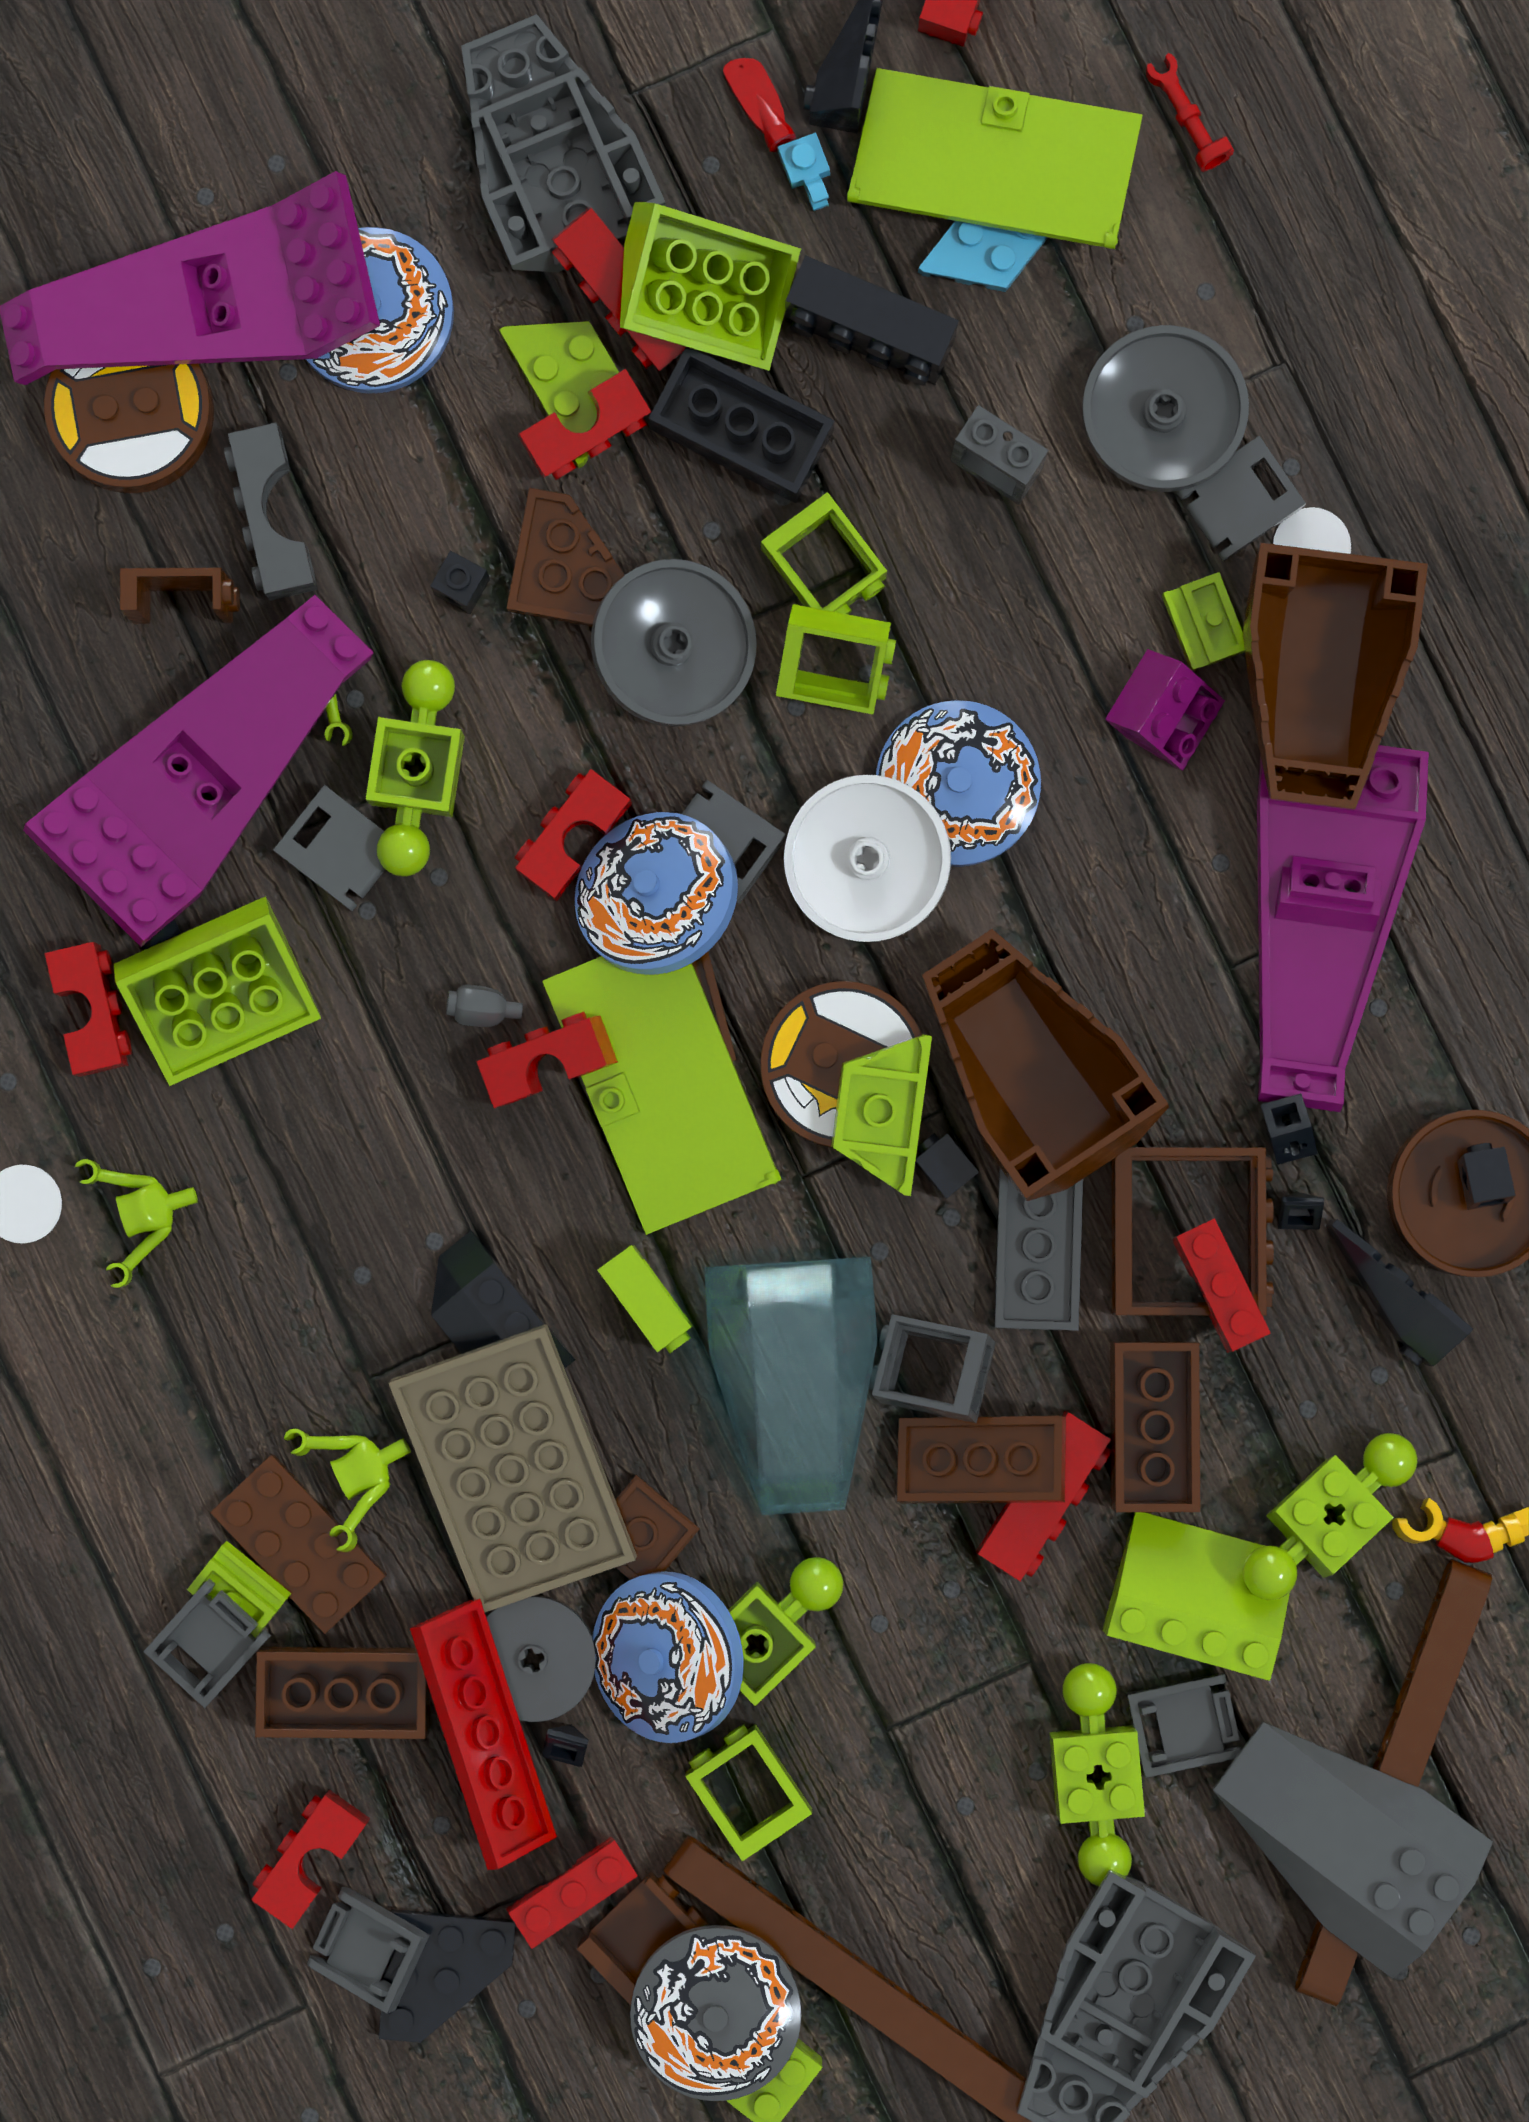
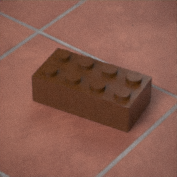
(1155, 1426)
(341, 1693)

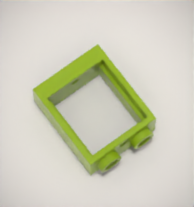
(801, 526)
(828, 689)
(646, 1300)
(772, 1826)

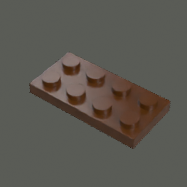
(981, 1461)
(291, 1541)

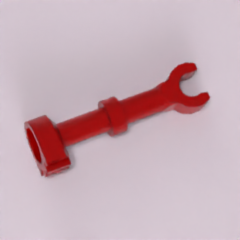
(1210, 153)

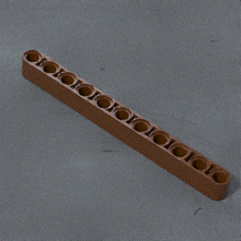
(1408, 1738)
(848, 1978)

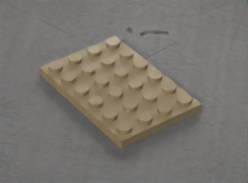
(513, 1469)

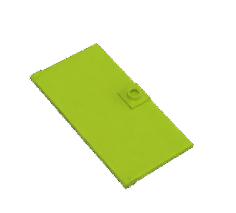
(995, 158)
(673, 1095)

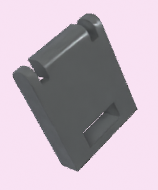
(1237, 503)
(736, 829)
(342, 851)
(214, 1635)
(1190, 1724)
(362, 1947)

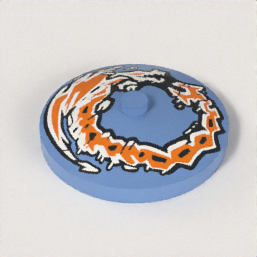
(412, 312)
(972, 771)
(656, 893)
(667, 1657)

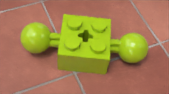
(427, 689)
(1272, 1570)
(814, 1586)
(1074, 1753)

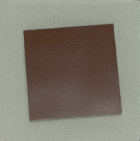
(654, 1528)

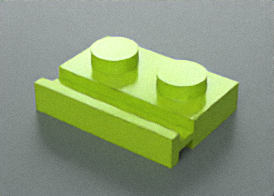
(1204, 621)
(244, 1584)

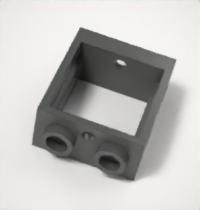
(1001, 464)
(973, 1374)

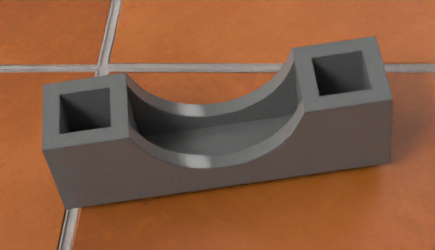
(260, 463)

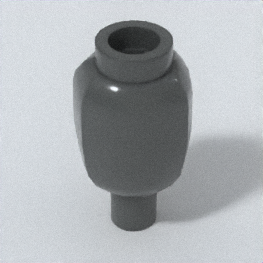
(480, 1006)

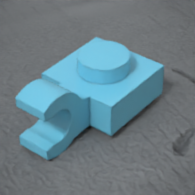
(806, 166)

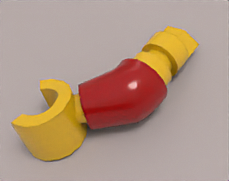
(1466, 1540)

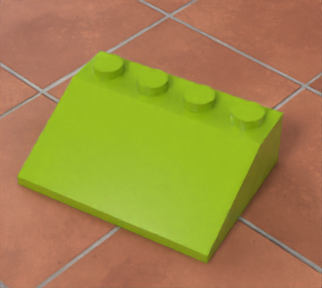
(705, 284)
(216, 991)
(1189, 1598)

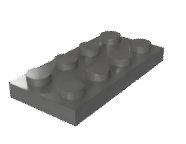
(1038, 1259)

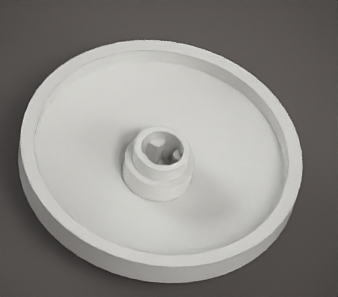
(867, 858)

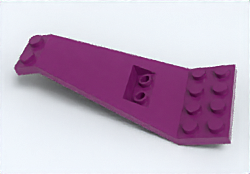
(284, 275)
(141, 830)
(1321, 940)

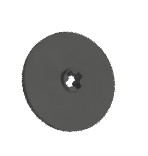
(567, 1651)

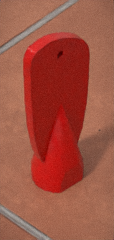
(759, 100)

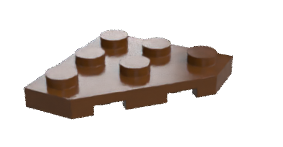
(559, 562)

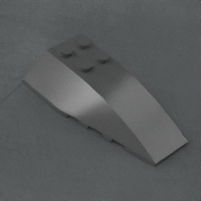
(547, 144)
(1355, 1844)
(1128, 2003)

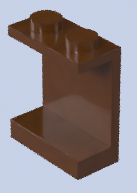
(139, 582)
(636, 1929)

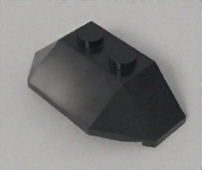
(480, 1302)

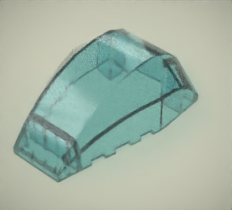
(794, 1373)

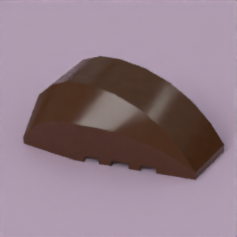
(1326, 664)
(1038, 1069)

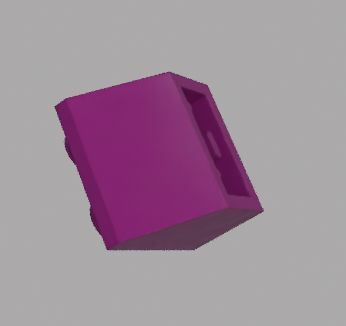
(1165, 708)

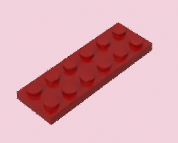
(483, 1733)

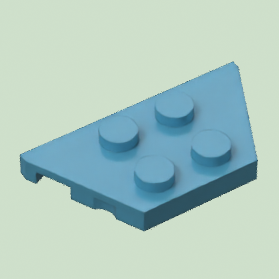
(981, 255)

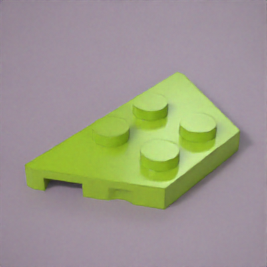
(562, 367)
(883, 1110)

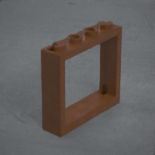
(1259, 1213)

